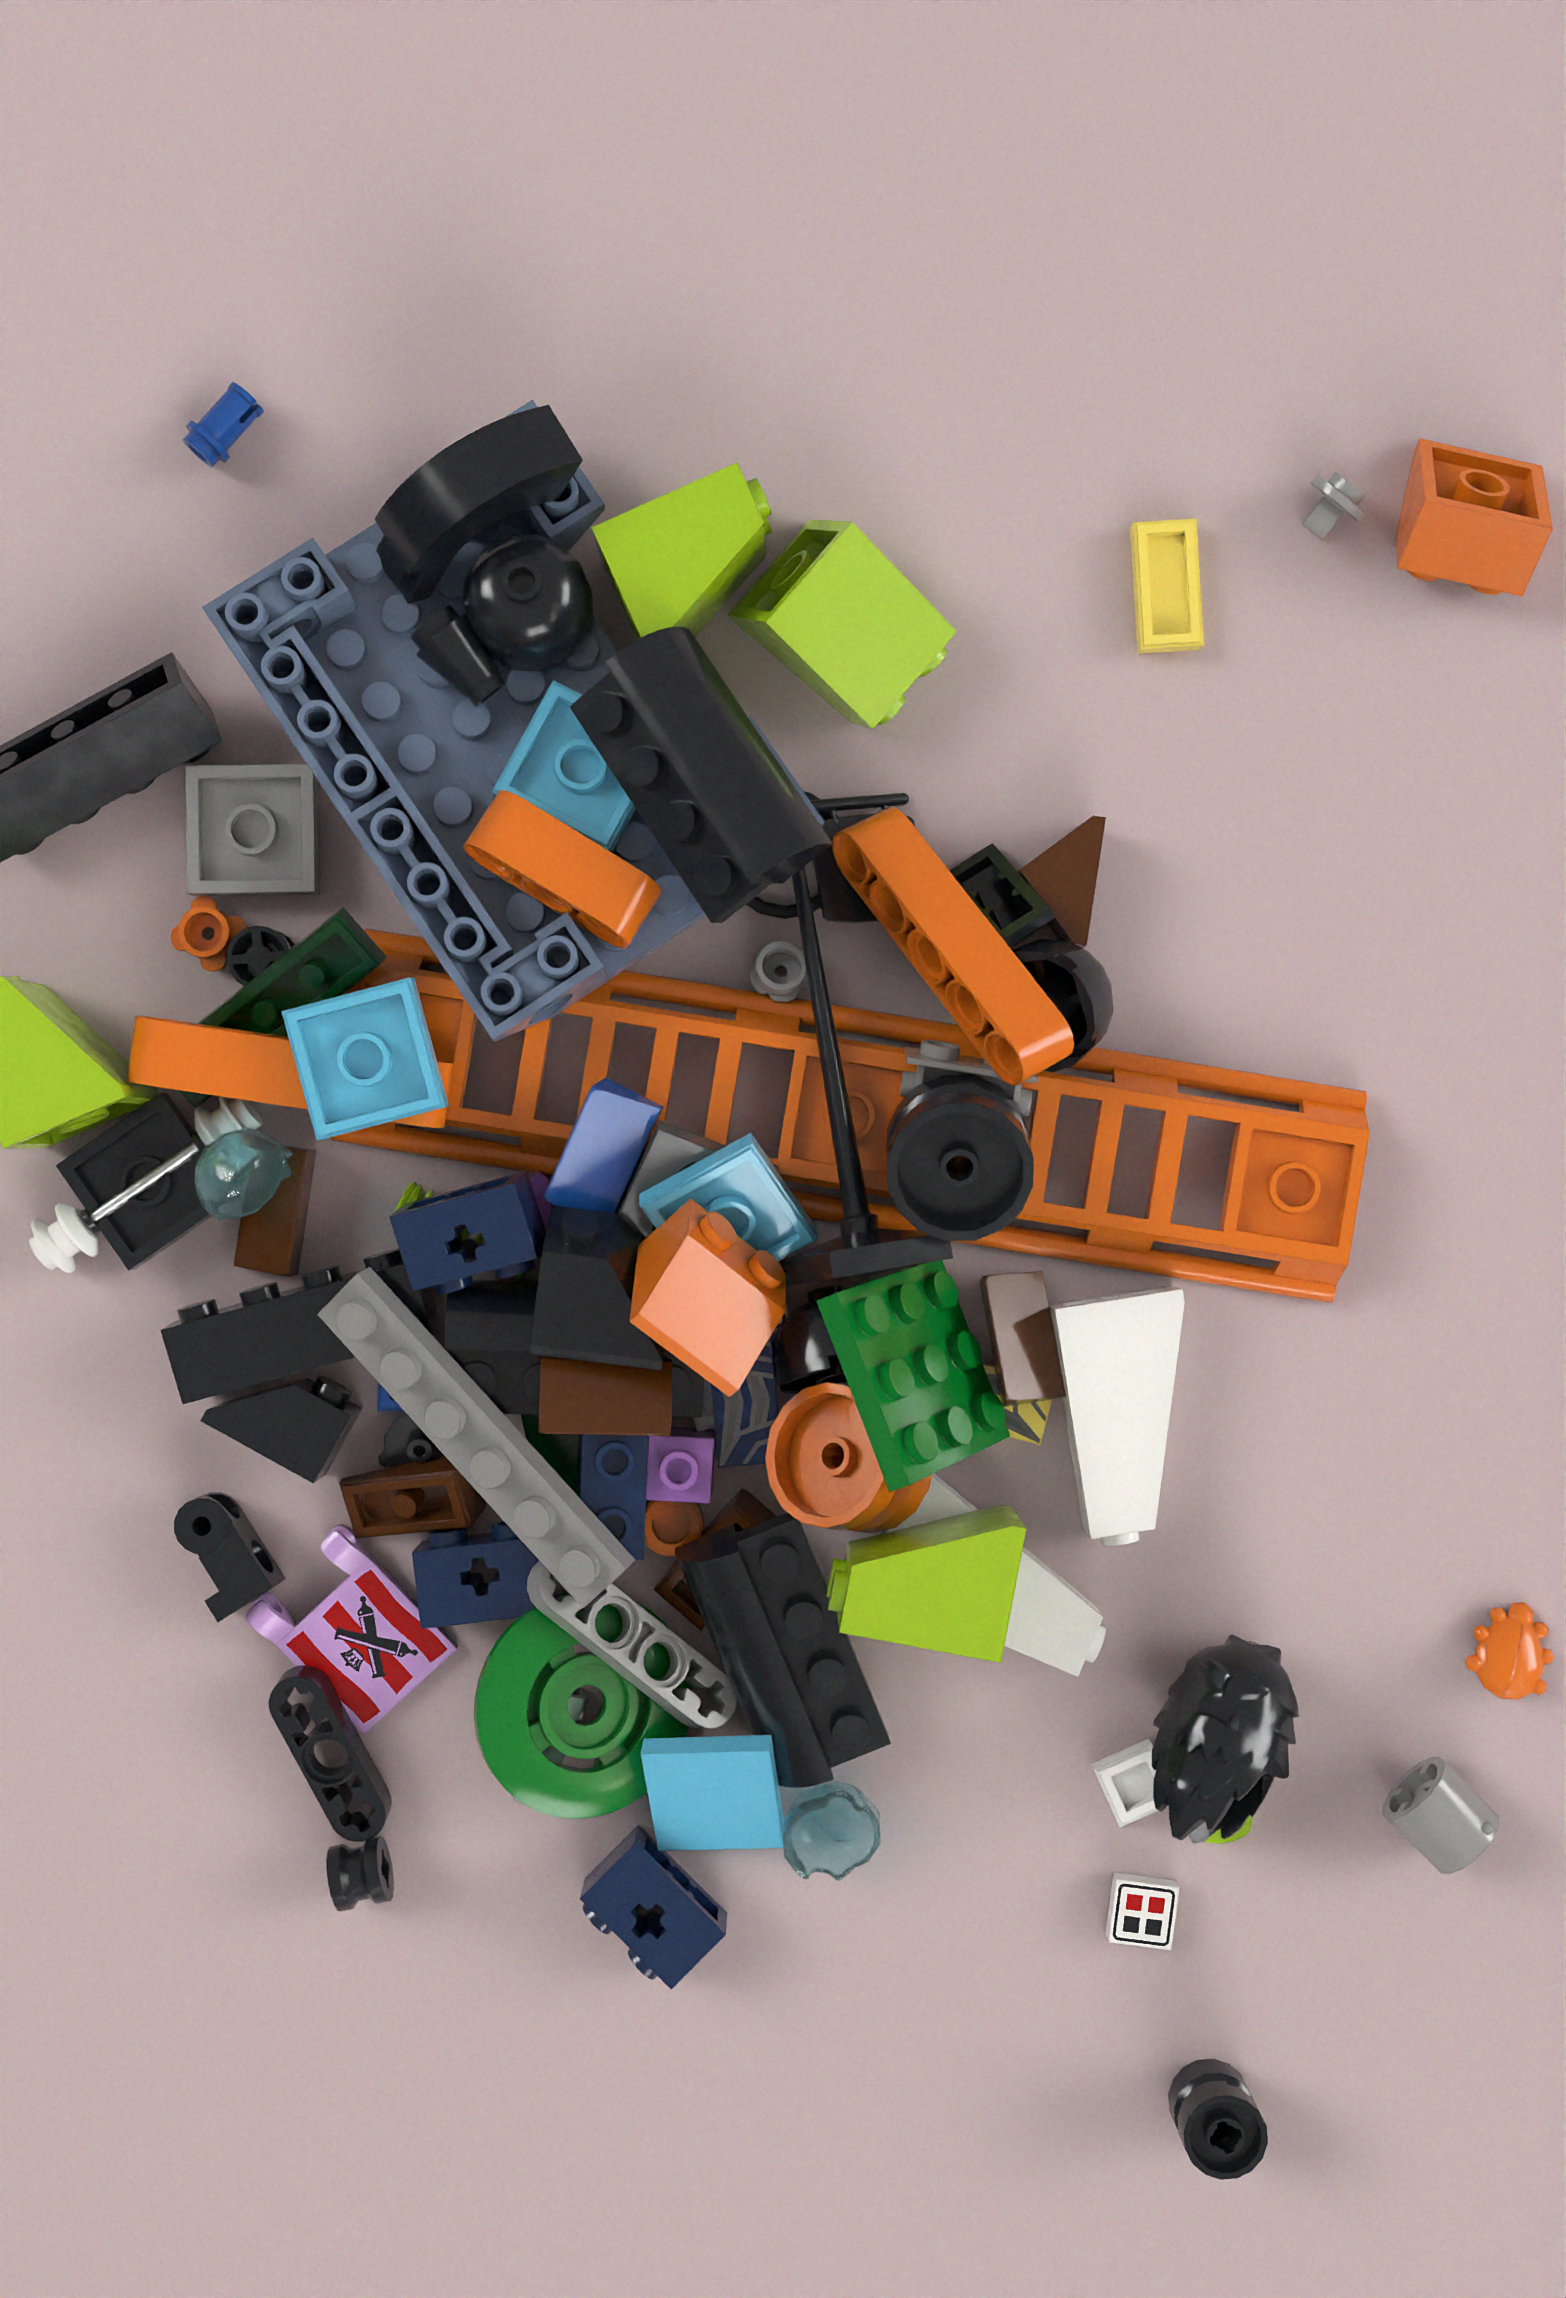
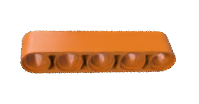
(952, 946)
(231, 1065)

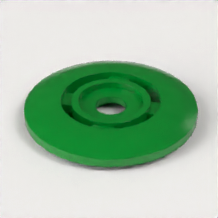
(525, 1710)

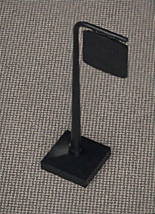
(862, 1244)

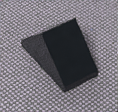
(1002, 895)

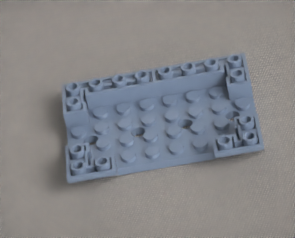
(420, 762)

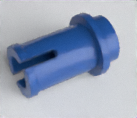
(222, 425)

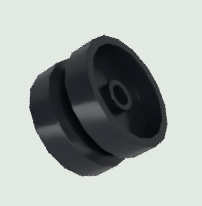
(952, 1193)

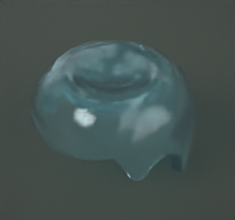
(240, 1173)
(830, 1830)

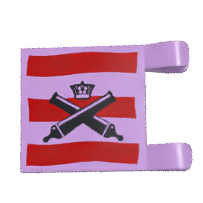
(359, 1635)

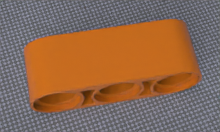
(562, 869)

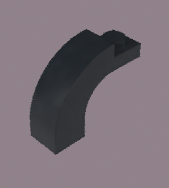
(467, 489)

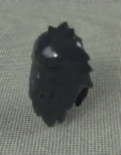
(1223, 1738)

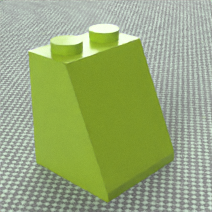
(685, 550)
(845, 621)
(56, 1071)
(933, 1583)

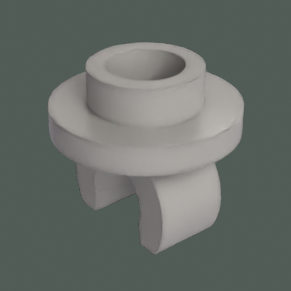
(1338, 498)

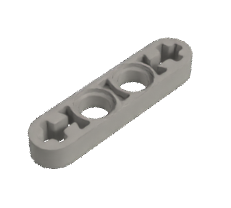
(628, 1651)

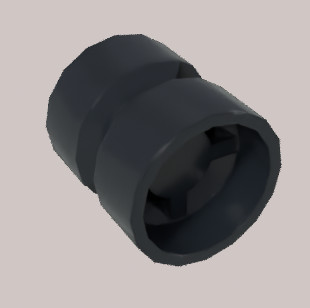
(1217, 2119)

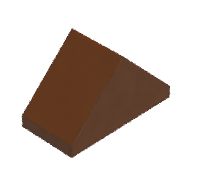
(1067, 879)

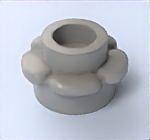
(770, 958)

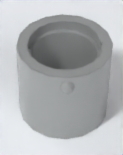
(1441, 1815)

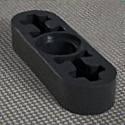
(292, 1723)

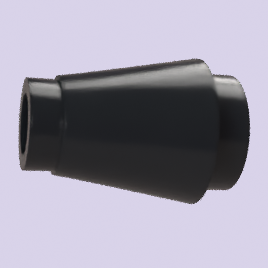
(458, 655)

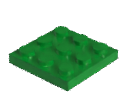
(914, 1372)

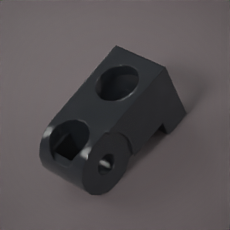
(229, 1551)

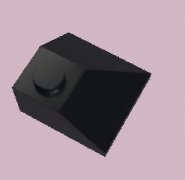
(589, 1291)

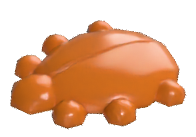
(1510, 1653)

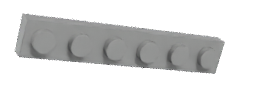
(476, 1437)

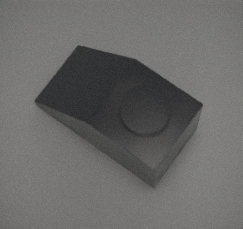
(291, 1424)

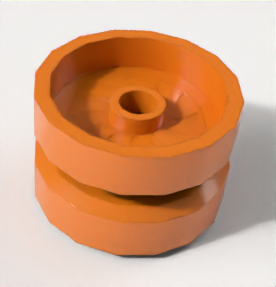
(827, 1468)

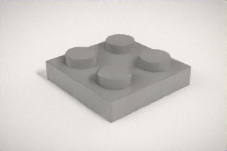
(252, 830)

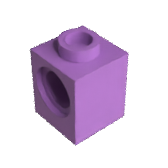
(681, 1466)

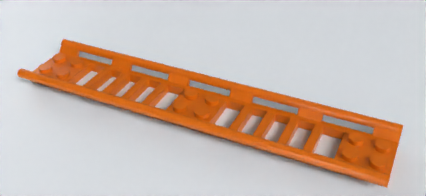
(1287, 1180)

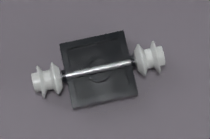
(136, 1184)

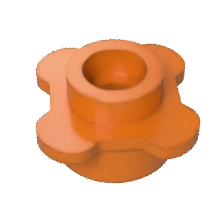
(190, 935)

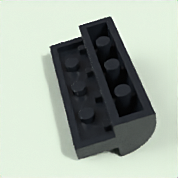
(698, 772)
(491, 1337)
(783, 1647)

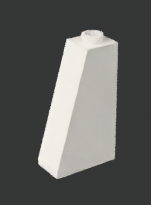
(1119, 1390)
(1047, 1613)

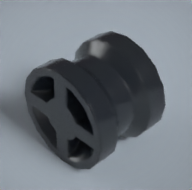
(248, 954)
(360, 1874)

